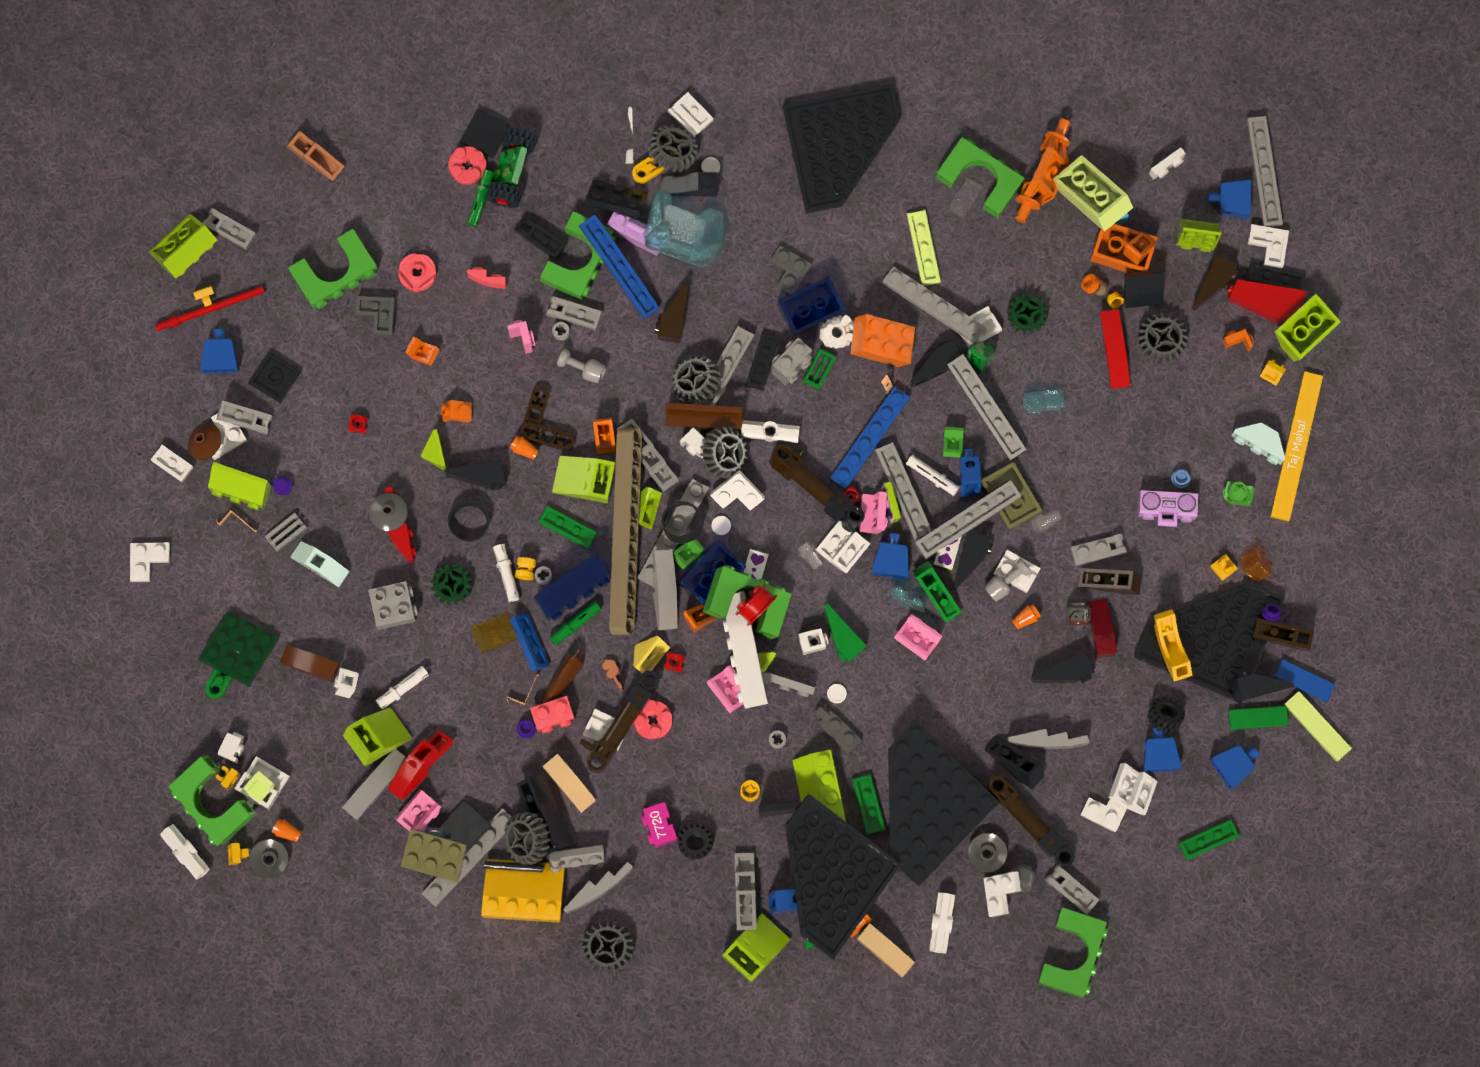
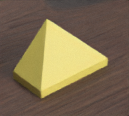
(649, 653)

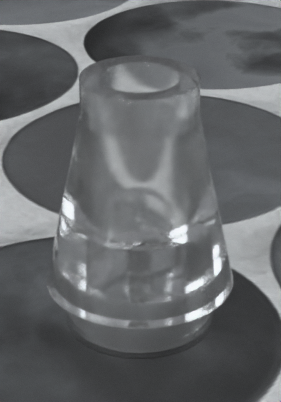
(1045, 521)
(810, 555)

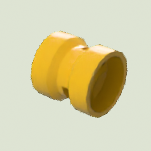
(525, 568)
(752, 789)

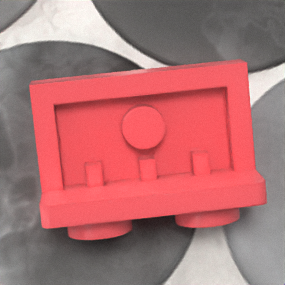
(552, 714)

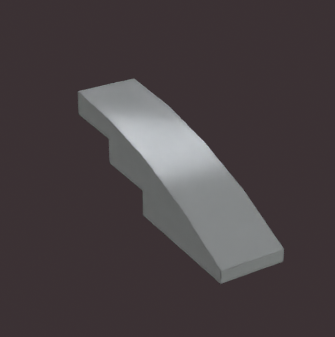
(653, 461)
(665, 589)
(1040, 740)
(374, 785)
(745, 891)
(591, 892)

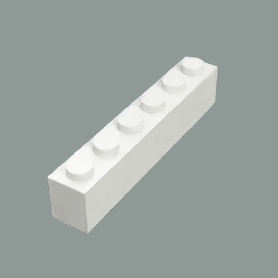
(744, 656)

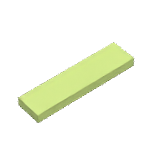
(923, 248)
(1317, 726)

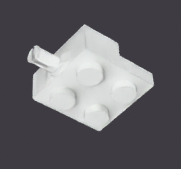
(276, 776)

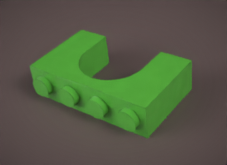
(967, 155)
(574, 282)
(319, 291)
(728, 581)
(188, 790)
(1091, 932)

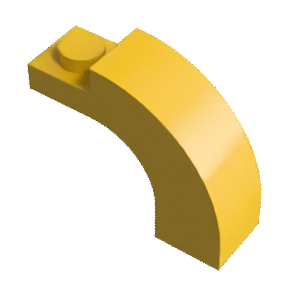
(1171, 646)

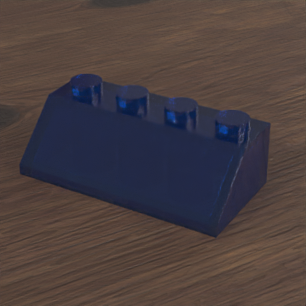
(572, 587)

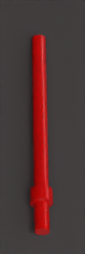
(175, 321)

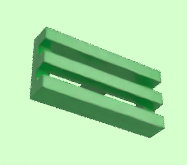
(812, 383)

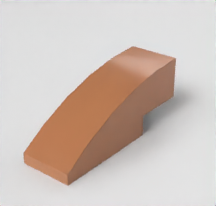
(315, 155)

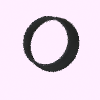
(464, 503)
(691, 535)

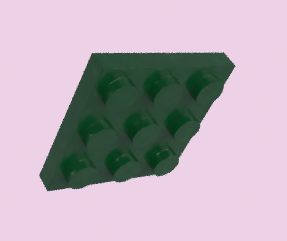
(238, 649)

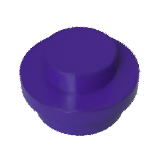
(282, 485)
(1271, 612)
(526, 728)

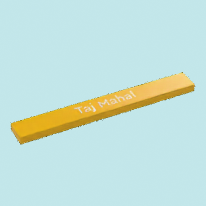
(1296, 446)

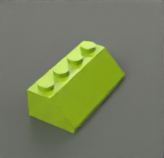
(817, 777)

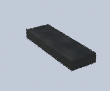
(1275, 276)
(762, 361)

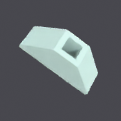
(1262, 441)
(320, 563)

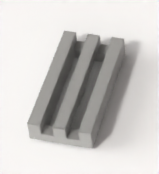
(285, 532)

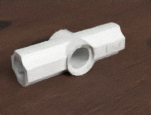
(783, 433)
(185, 851)
(942, 923)

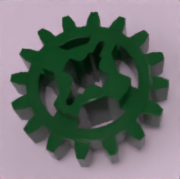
(1035, 311)
(460, 582)

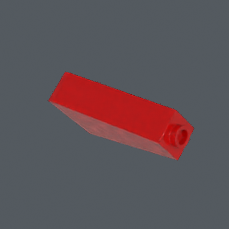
(1266, 300)

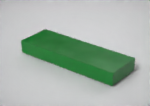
(567, 527)
(1258, 718)
(868, 804)
(1208, 839)

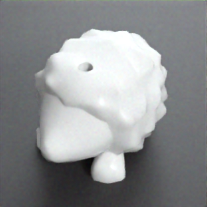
(837, 332)

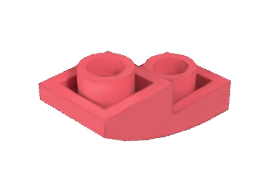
(479, 275)

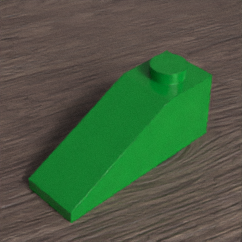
(980, 356)
(937, 591)
(845, 640)

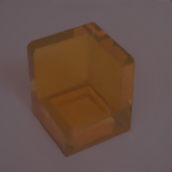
(1256, 565)

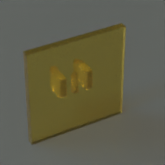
(493, 633)

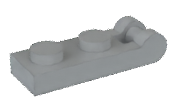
(229, 229)
(574, 313)
(243, 417)
(1098, 550)
(787, 684)
(576, 857)
(1072, 890)

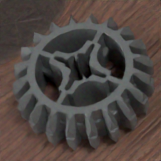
(670, 153)
(1168, 341)
(690, 377)
(730, 453)
(526, 838)
(597, 933)

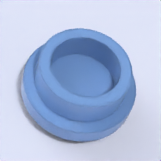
(1180, 478)

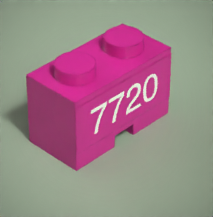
(660, 831)

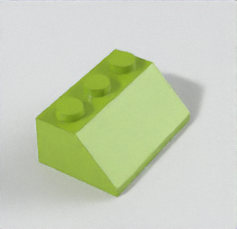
(183, 246)
(1306, 328)
(239, 486)

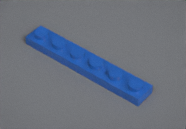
(619, 267)
(870, 438)

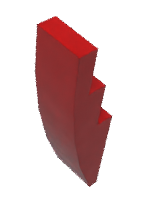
(1114, 348)

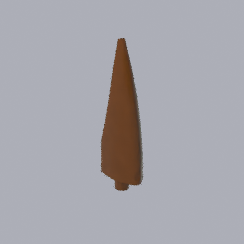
(564, 677)

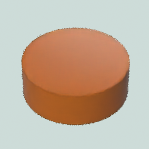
(1090, 283)

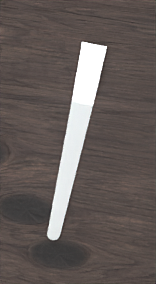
(629, 153)

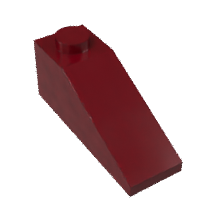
(1102, 629)

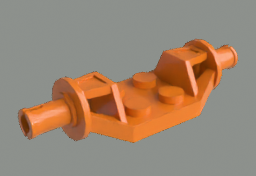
(1048, 168)

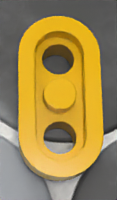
(648, 168)

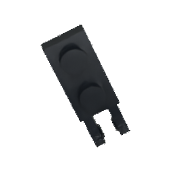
(541, 238)

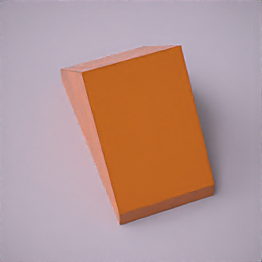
(1138, 248)
(604, 436)
(697, 618)

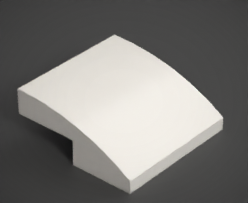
(842, 547)
(1133, 789)

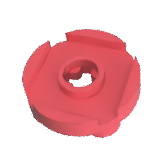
(461, 156)
(419, 262)
(655, 730)

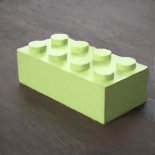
(1093, 193)

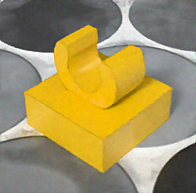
(204, 294)
(1272, 372)
(1223, 567)
(229, 779)
(235, 854)

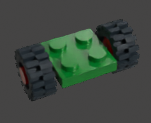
(510, 166)

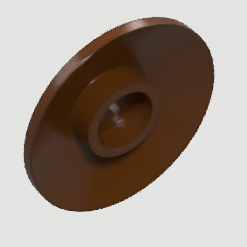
(204, 441)

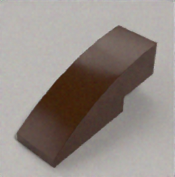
(310, 663)

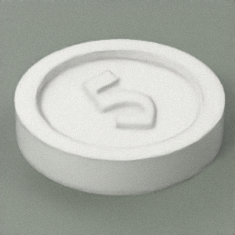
(710, 165)
(721, 525)
(836, 693)

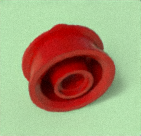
(755, 604)

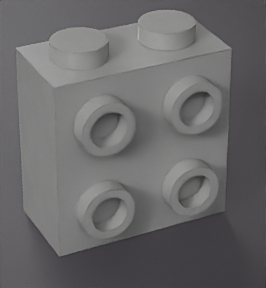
(790, 363)
(393, 605)

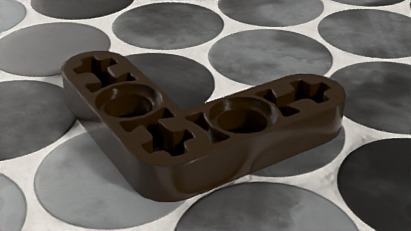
(536, 424)

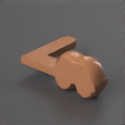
(612, 671)

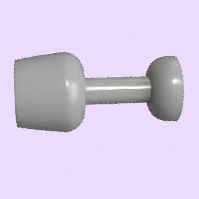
(592, 370)
(999, 588)

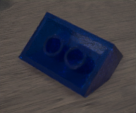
(810, 306)
(700, 574)

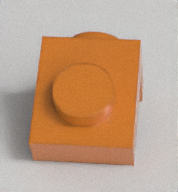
(1236, 337)
(422, 351)
(456, 411)

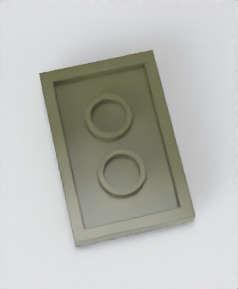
(1021, 509)
(434, 855)

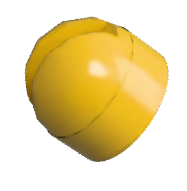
(1117, 303)

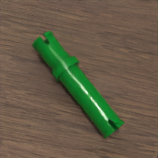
(480, 198)
(576, 622)

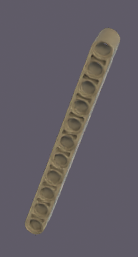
(625, 531)

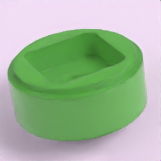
(1237, 491)

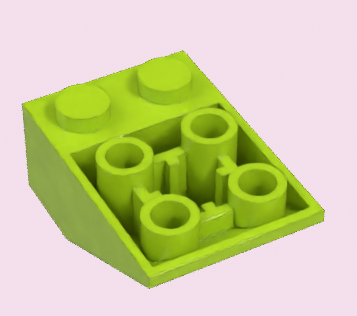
(1198, 235)
(584, 478)
(376, 735)
(756, 948)

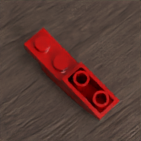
(402, 536)
(415, 766)

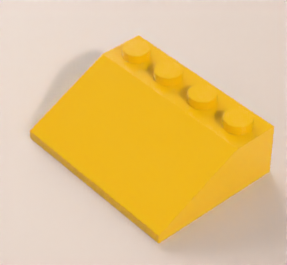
(523, 894)

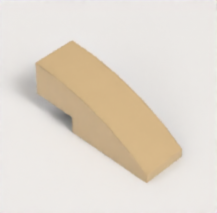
(569, 783)
(885, 950)

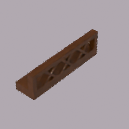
(703, 416)

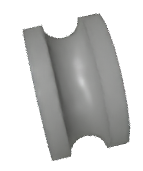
(566, 329)
(547, 579)
(771, 740)

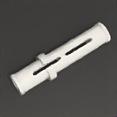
(927, 471)
(503, 564)
(394, 693)

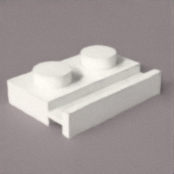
(690, 115)
(988, 320)
(1008, 565)
(598, 726)

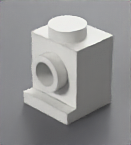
(693, 441)
(806, 637)
(345, 683)
(231, 747)

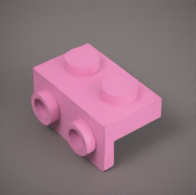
(520, 328)
(875, 512)
(918, 637)
(726, 689)
(418, 812)

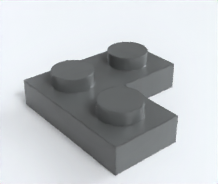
(794, 267)
(381, 309)

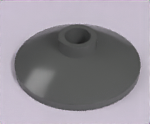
(389, 521)
(994, 845)
(261, 852)

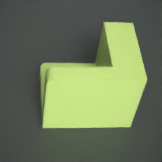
(259, 786)

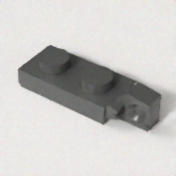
(838, 730)

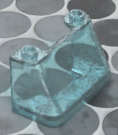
(683, 233)

